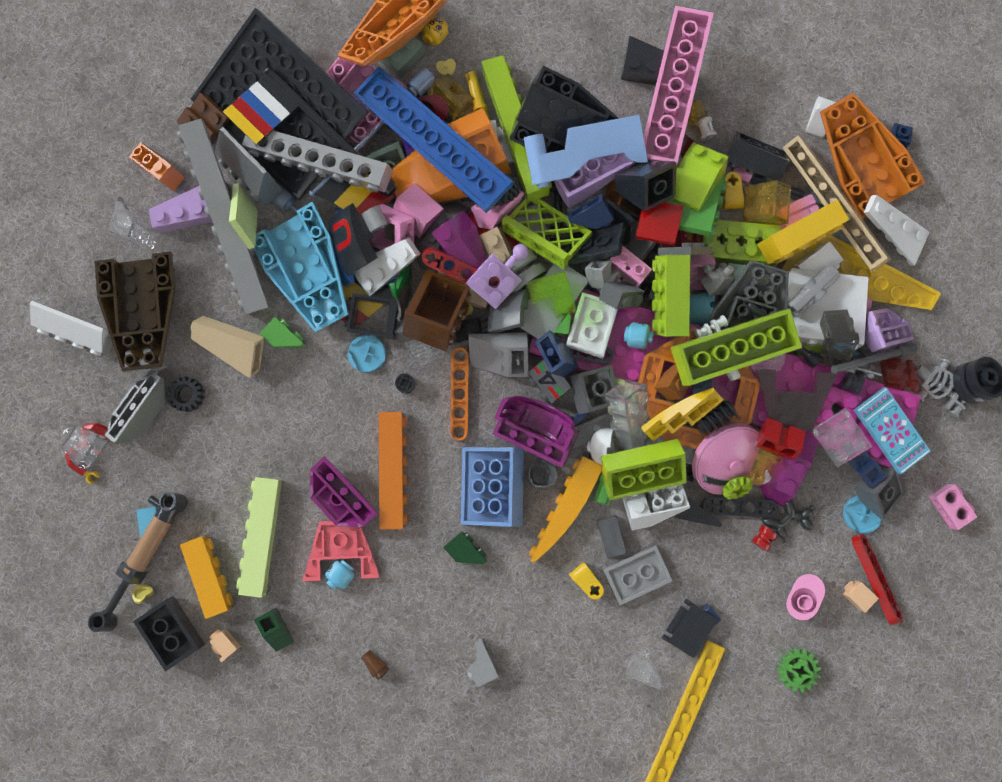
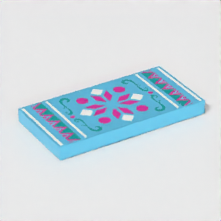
(892, 430)

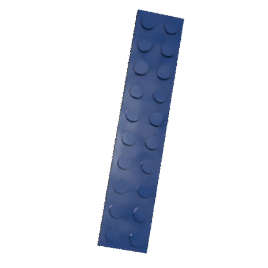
(433, 139)

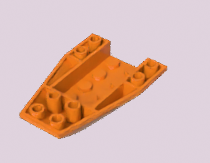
(388, 28)
(474, 129)
(867, 155)

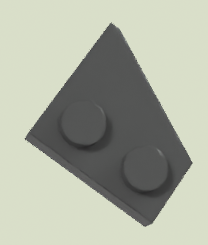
(686, 249)

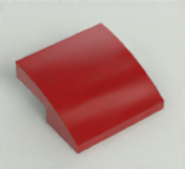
(660, 223)

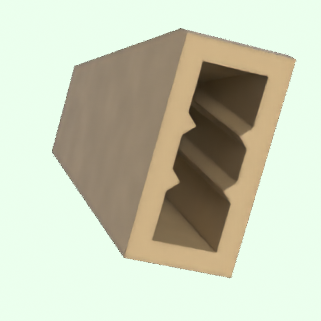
(231, 344)

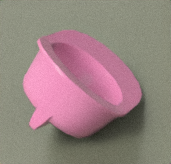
(805, 597)

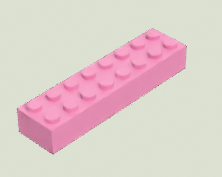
(676, 83)

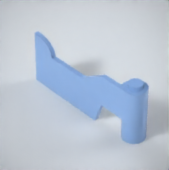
(583, 144)

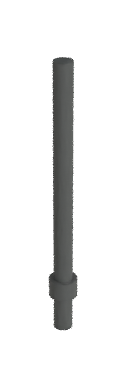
(899, 351)

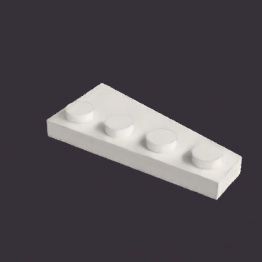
(898, 228)
(386, 266)

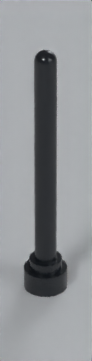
(811, 358)

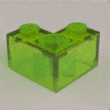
(554, 289)

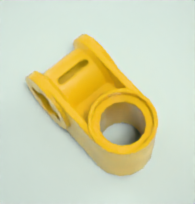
(734, 195)
(585, 579)

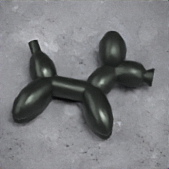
(791, 514)

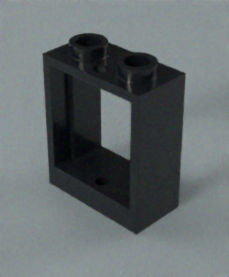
(391, 320)

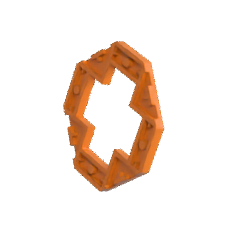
(690, 437)

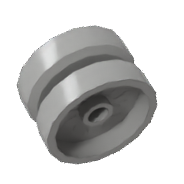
(528, 271)

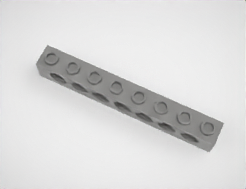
(276, 141)

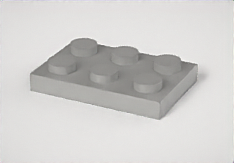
(637, 575)

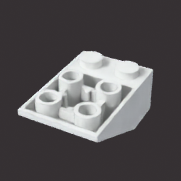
(655, 506)

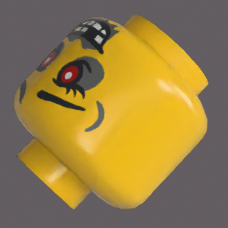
(435, 31)

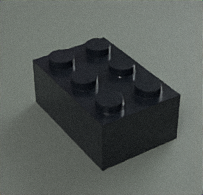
(169, 633)

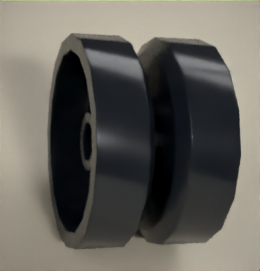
(978, 380)

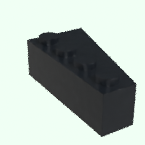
(642, 62)

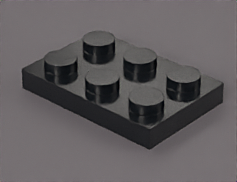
(602, 244)

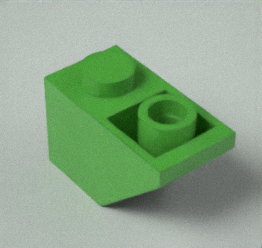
(279, 335)

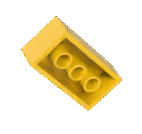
(803, 233)

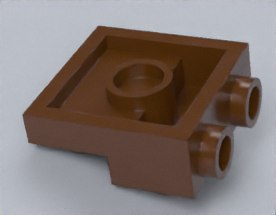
(209, 112)

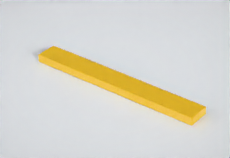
(686, 713)

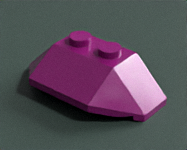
(789, 474)
(338, 496)

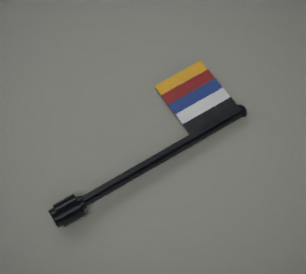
(269, 104)

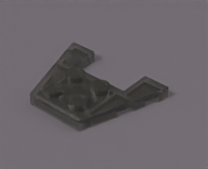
(794, 407)

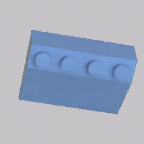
(492, 486)

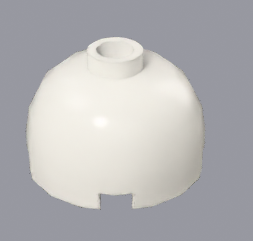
(601, 444)

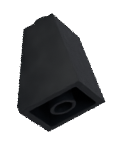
(648, 183)

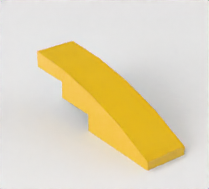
(687, 410)

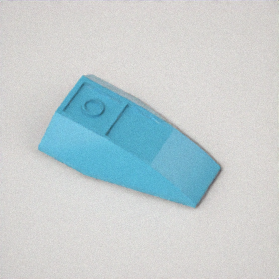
(304, 267)

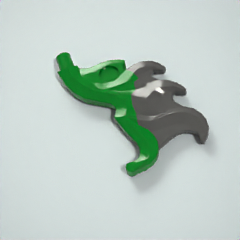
(402, 291)

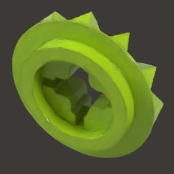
(737, 487)

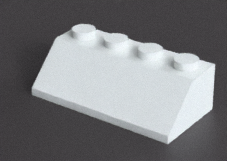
(70, 328)

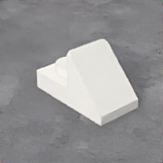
(815, 123)

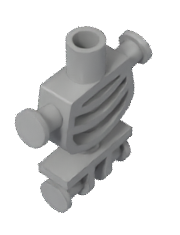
(931, 378)

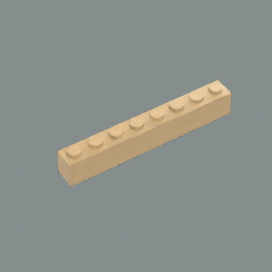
(827, 192)

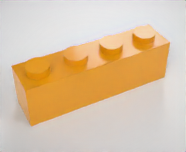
(206, 576)

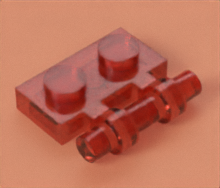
(894, 371)

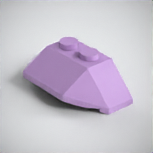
(886, 330)

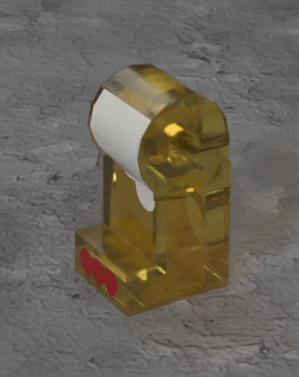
(762, 467)

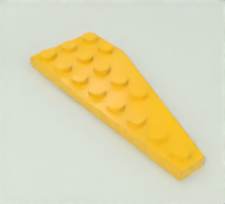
(884, 284)

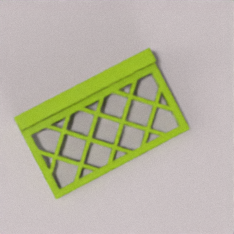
(539, 244)

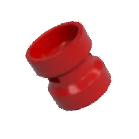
(764, 538)

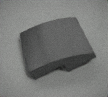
(509, 313)

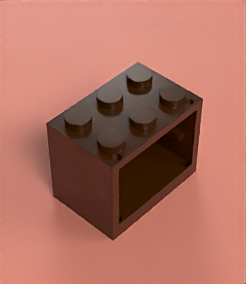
(436, 310)

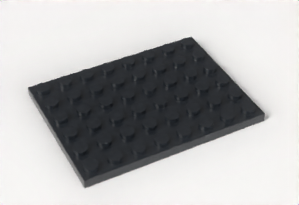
(243, 63)

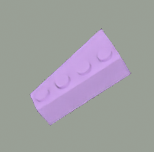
(179, 212)

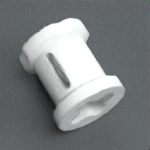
(706, 128)

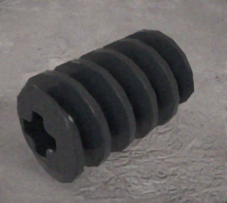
(716, 416)

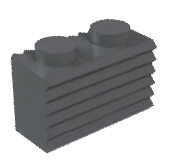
(621, 295)

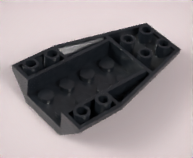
(553, 107)

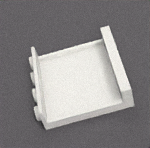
(845, 293)

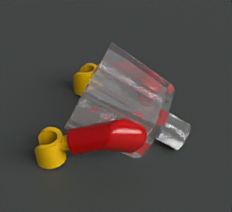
(84, 448)

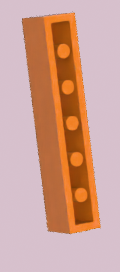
(392, 470)

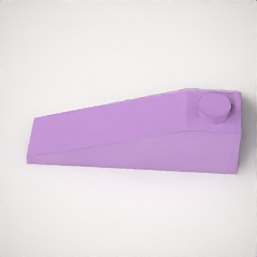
(591, 178)

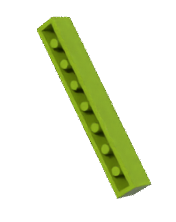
(507, 106)

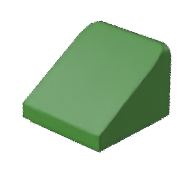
(564, 327)

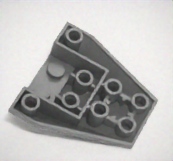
(757, 285)

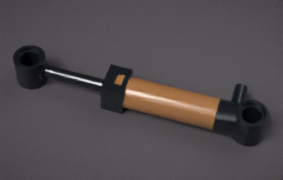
(134, 569)

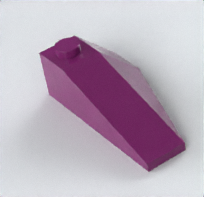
(462, 241)

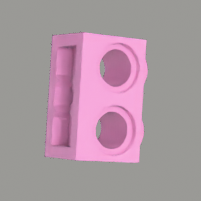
(949, 509)

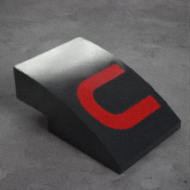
(351, 239)

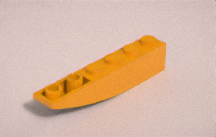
(568, 505)

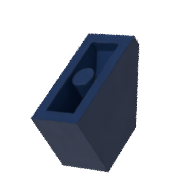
(592, 214)
(556, 354)

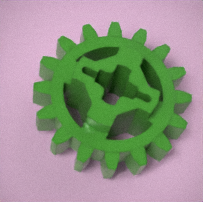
(800, 662)

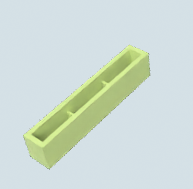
(260, 537)

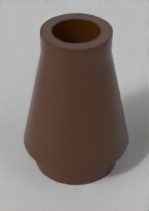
(375, 665)

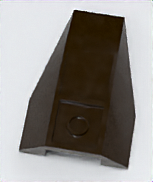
(137, 307)

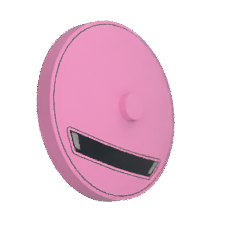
(725, 456)

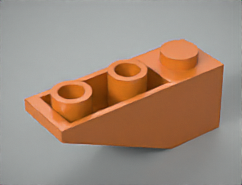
(157, 166)

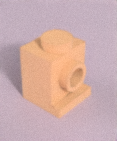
(223, 644)

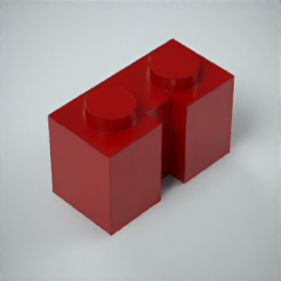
(781, 440)

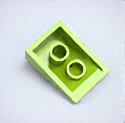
(698, 175)

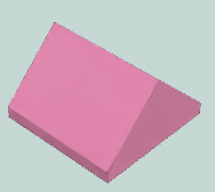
(420, 206)

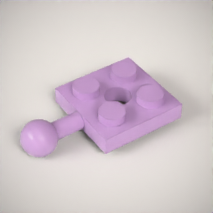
(507, 278)

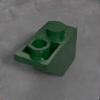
(463, 550)
(274, 629)

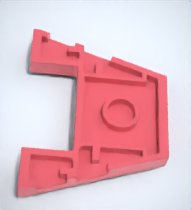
(340, 543)

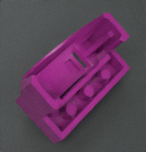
(541, 418)

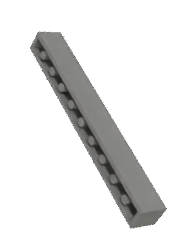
(218, 202)

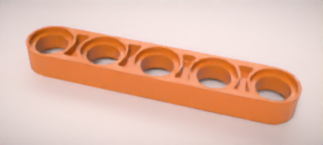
(462, 384)

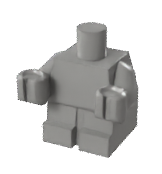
(600, 272)
(718, 281)

